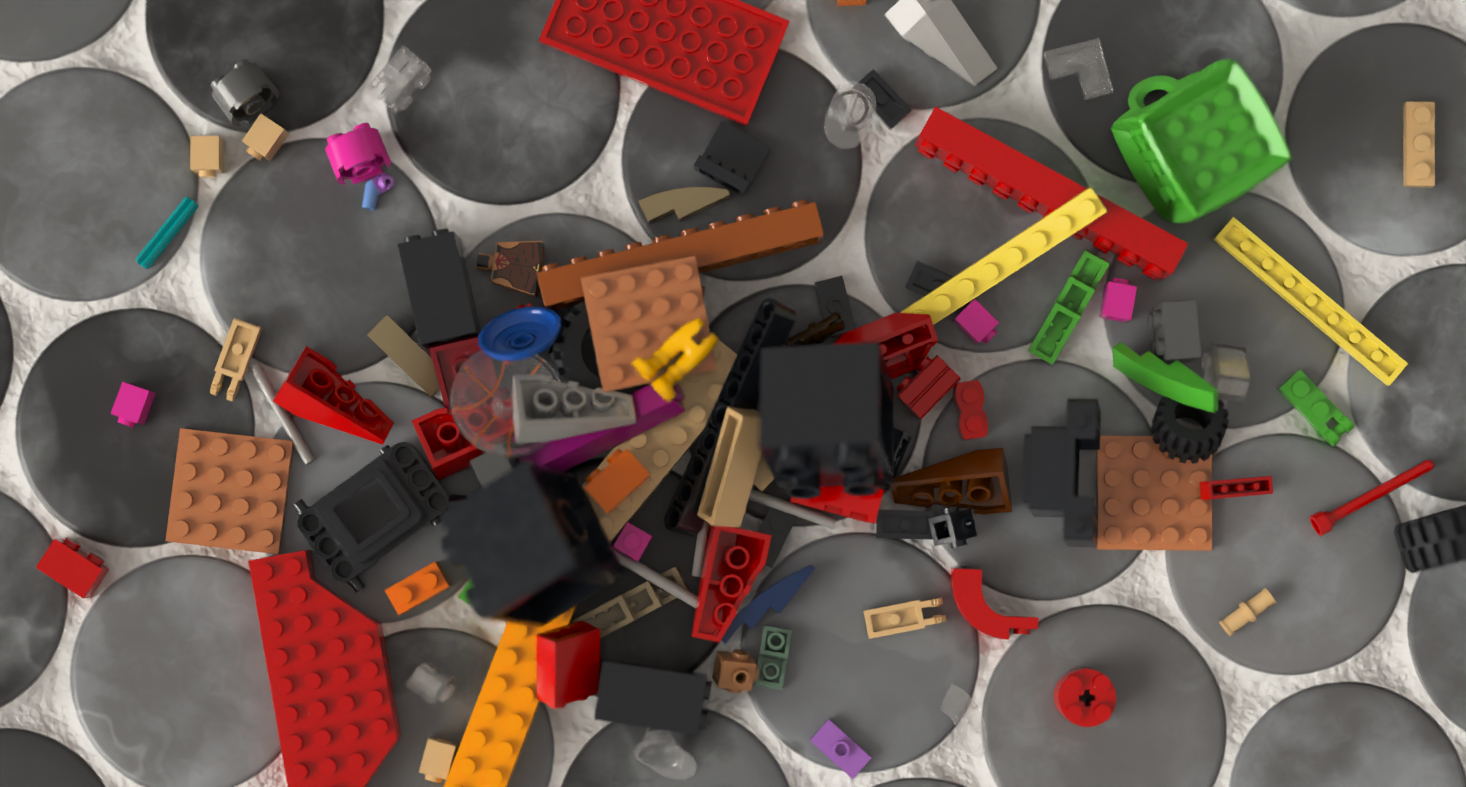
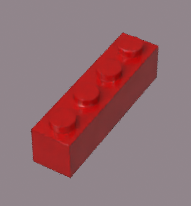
(1236, 487)

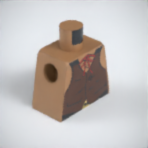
(515, 265)

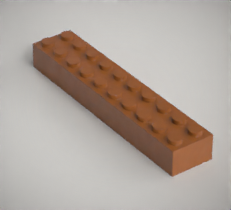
(713, 249)

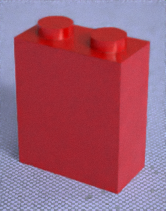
(568, 664)

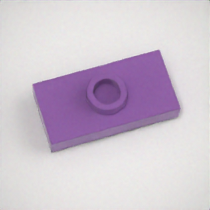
(840, 749)

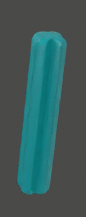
(167, 232)

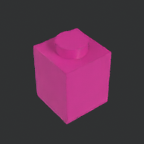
(1118, 300)
(976, 323)
(132, 404)
(633, 541)

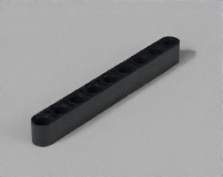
(741, 390)

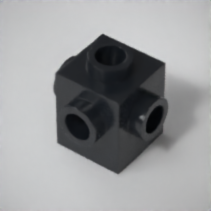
(952, 527)

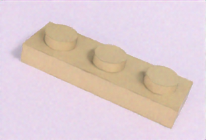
(1419, 144)

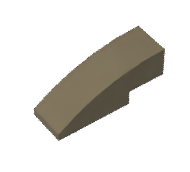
(682, 202)
(406, 353)

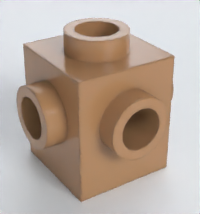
(735, 671)

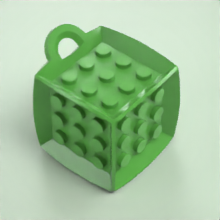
(1199, 140)

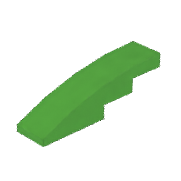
(1068, 306)
(1169, 381)

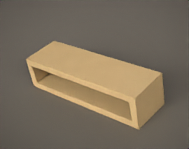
(732, 469)

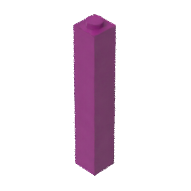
(649, 412)

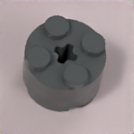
(244, 92)

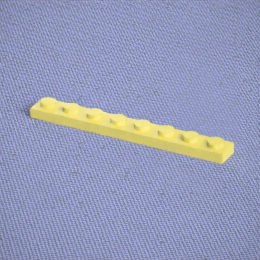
(1010, 256)
(1310, 301)

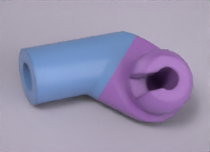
(374, 188)

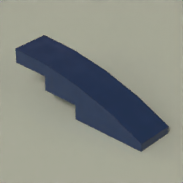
(775, 596)

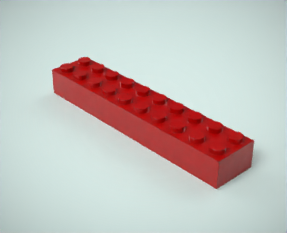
(1044, 191)

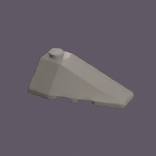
(942, 34)
(558, 410)

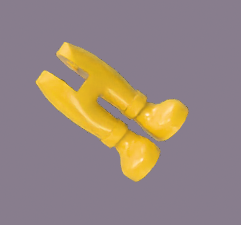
(691, 357)

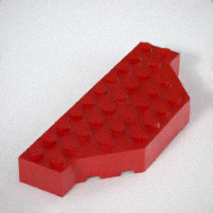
(324, 676)

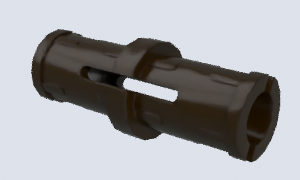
(817, 331)

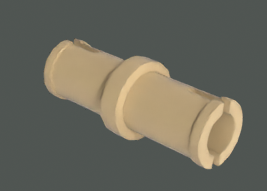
(1247, 612)

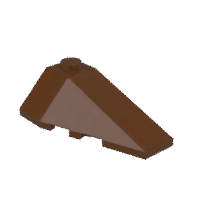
(967, 481)

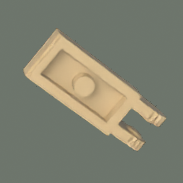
(235, 356)
(900, 617)

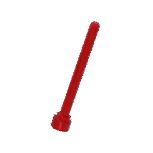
(1324, 521)

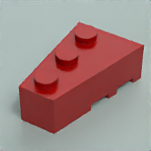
(837, 502)

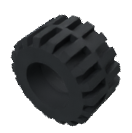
(1188, 443)

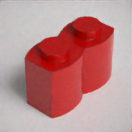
(968, 401)

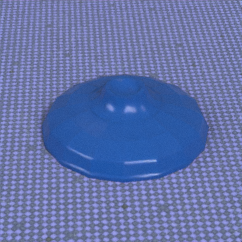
(519, 333)

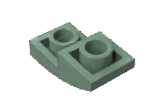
(773, 657)

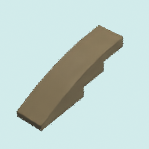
(632, 604)

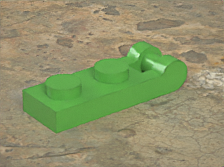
(1315, 407)

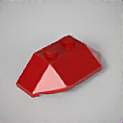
(902, 339)

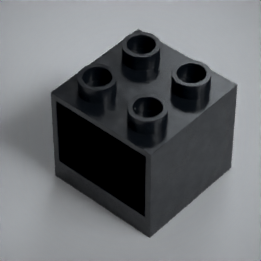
(827, 418)
(529, 546)

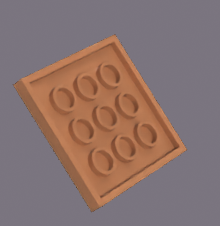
(637, 313)
(230, 491)
(1149, 498)

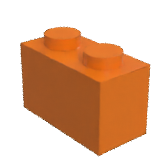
(617, 480)
(418, 588)

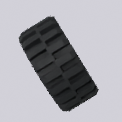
(568, 355)
(1433, 540)

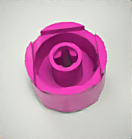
(357, 154)

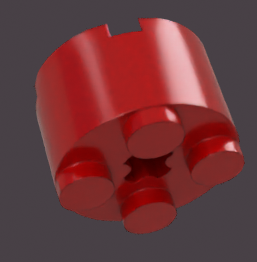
(1096, 709)

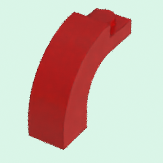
(969, 600)

